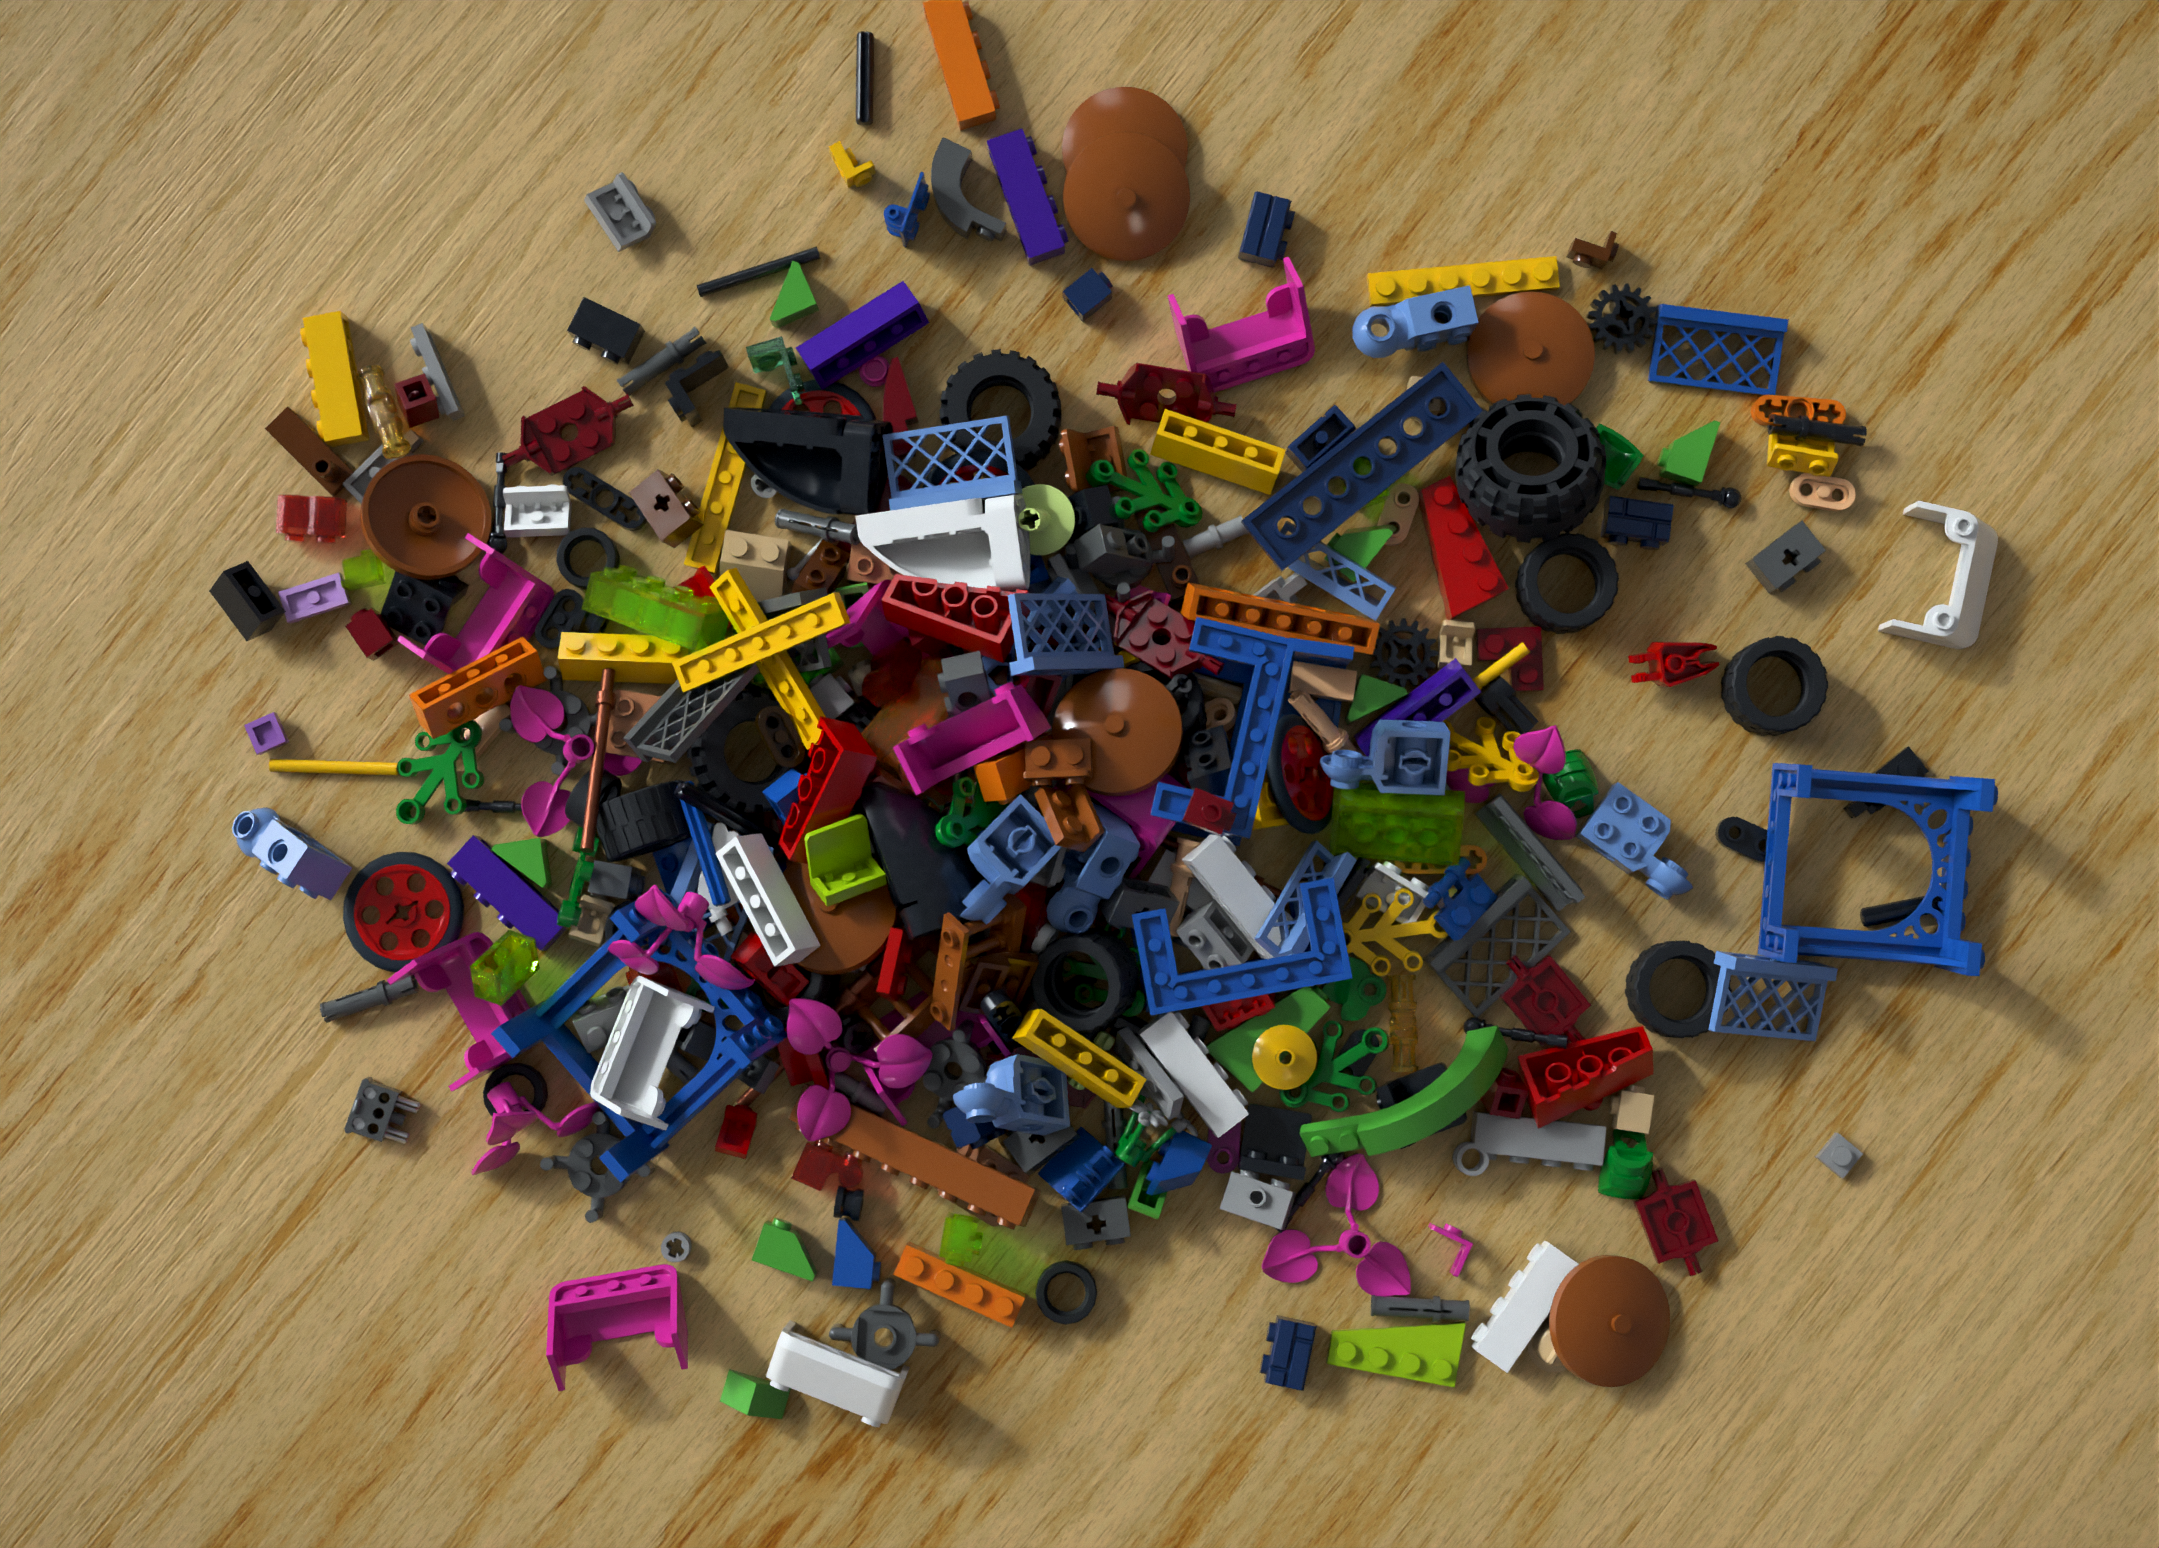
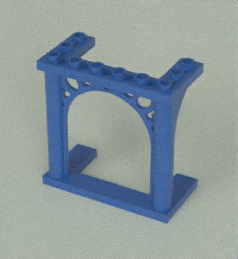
(1262, 665)
(1942, 948)
(1321, 962)
(739, 1050)

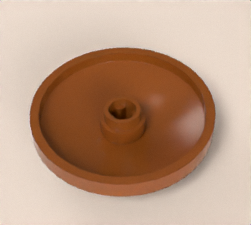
(1121, 111)
(1126, 196)
(1532, 348)
(420, 516)
(1131, 728)
(848, 931)
(1609, 1320)

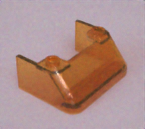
(891, 725)

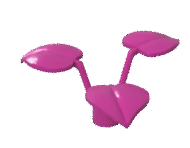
(533, 716)
(1547, 754)
(687, 916)
(810, 1030)
(512, 1119)
(1384, 1266)

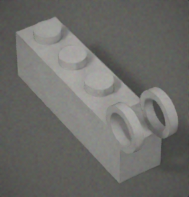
(1522, 1140)

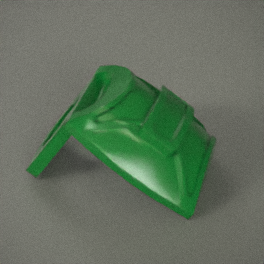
(1621, 457)
(1573, 783)
(1625, 1169)

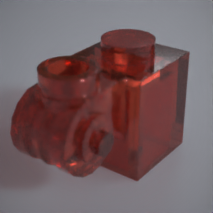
(820, 1161)

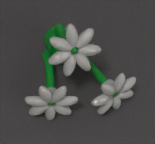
(1132, 1146)

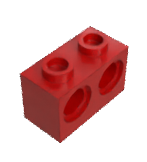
(780, 981)

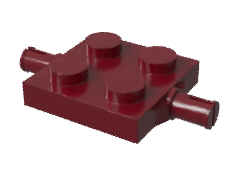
(1545, 999)
(1676, 1221)

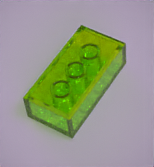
(655, 607)
(1397, 825)

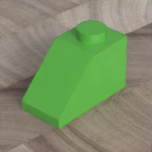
(1689, 455)
(1360, 545)
(784, 1250)

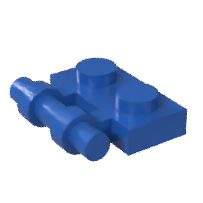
(1466, 906)

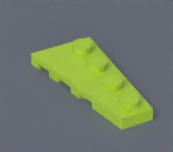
(1409, 1352)

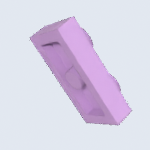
(314, 598)

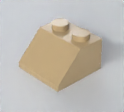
(760, 561)

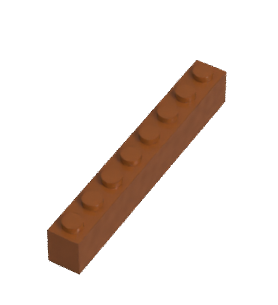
(934, 1165)

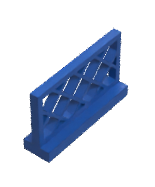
(1721, 322)

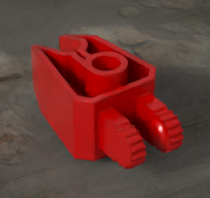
(1673, 662)

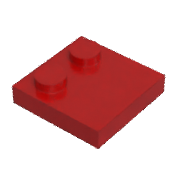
(897, 954)

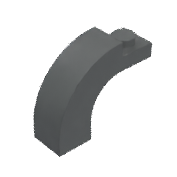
(946, 179)
(700, 1042)

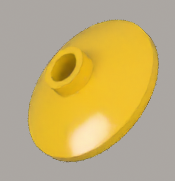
(1274, 1042)

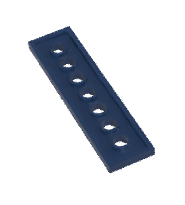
(1362, 489)

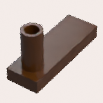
(310, 450)
(1174, 573)

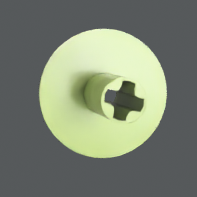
(1055, 518)

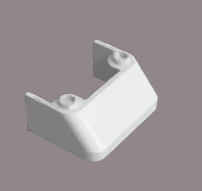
(1960, 621)
(641, 1049)
(835, 1377)

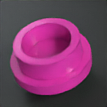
(874, 371)

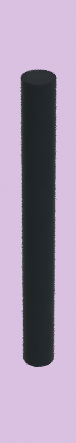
(757, 272)

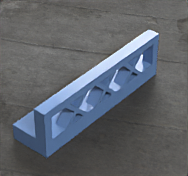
(1329, 580)
(1296, 937)

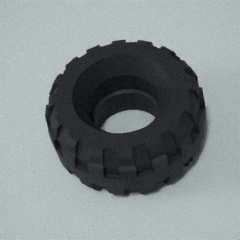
(1522, 503)

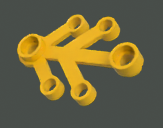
(1517, 773)
(1385, 932)

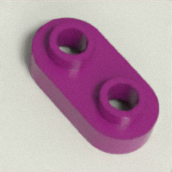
(1227, 1142)

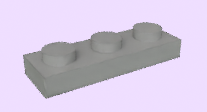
(435, 372)
(1158, 1085)

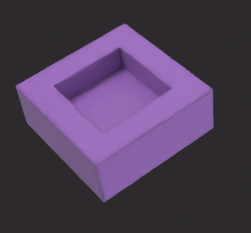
(266, 733)

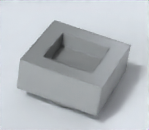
(1839, 1155)

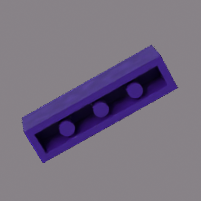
(1026, 197)
(862, 335)
(1430, 701)
(507, 892)

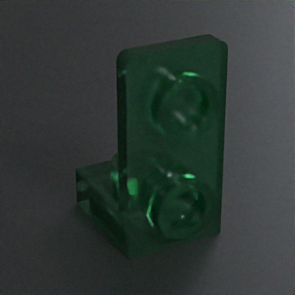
(772, 354)

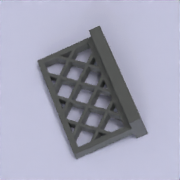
(780, 605)
(678, 710)
(1529, 853)
(1507, 899)

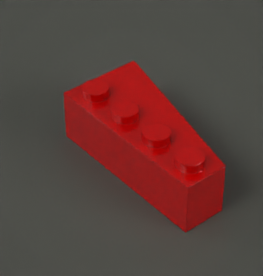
(1458, 551)
(954, 613)
(831, 786)
(1584, 1072)

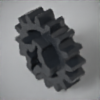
(1625, 331)
(1414, 663)

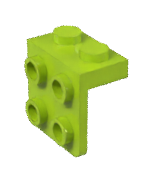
(842, 860)

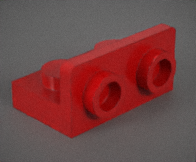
(1233, 1012)

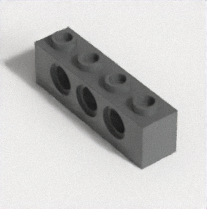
(965, 682)

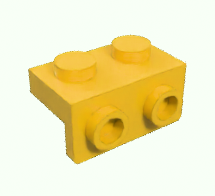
(1804, 456)

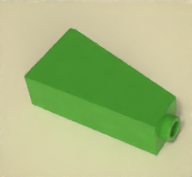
(1235, 1047)

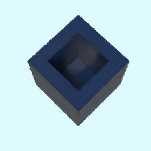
(1088, 294)

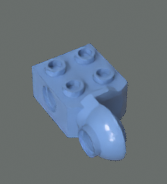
(1414, 324)
(1401, 760)
(1629, 835)
(290, 853)
(1008, 857)
(1093, 874)
(1018, 1096)

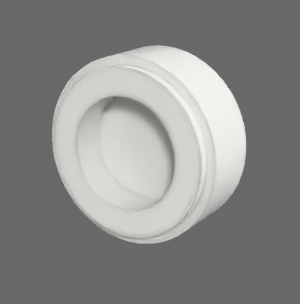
(1045, 936)

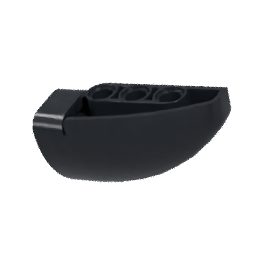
(813, 457)
(914, 861)

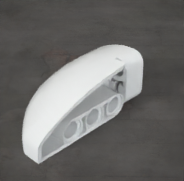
(954, 541)

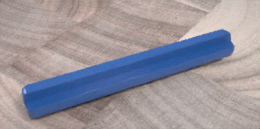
(706, 854)

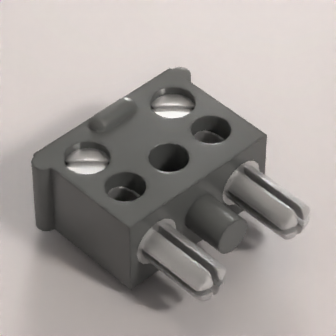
(365, 1107)

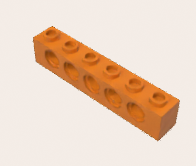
(1280, 617)

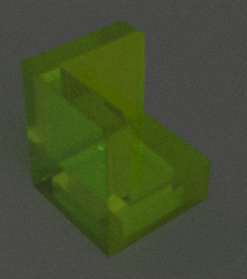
(363, 571)

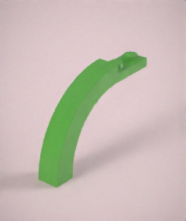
(1424, 1112)

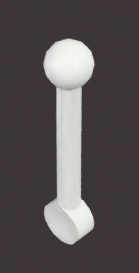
(793, 572)

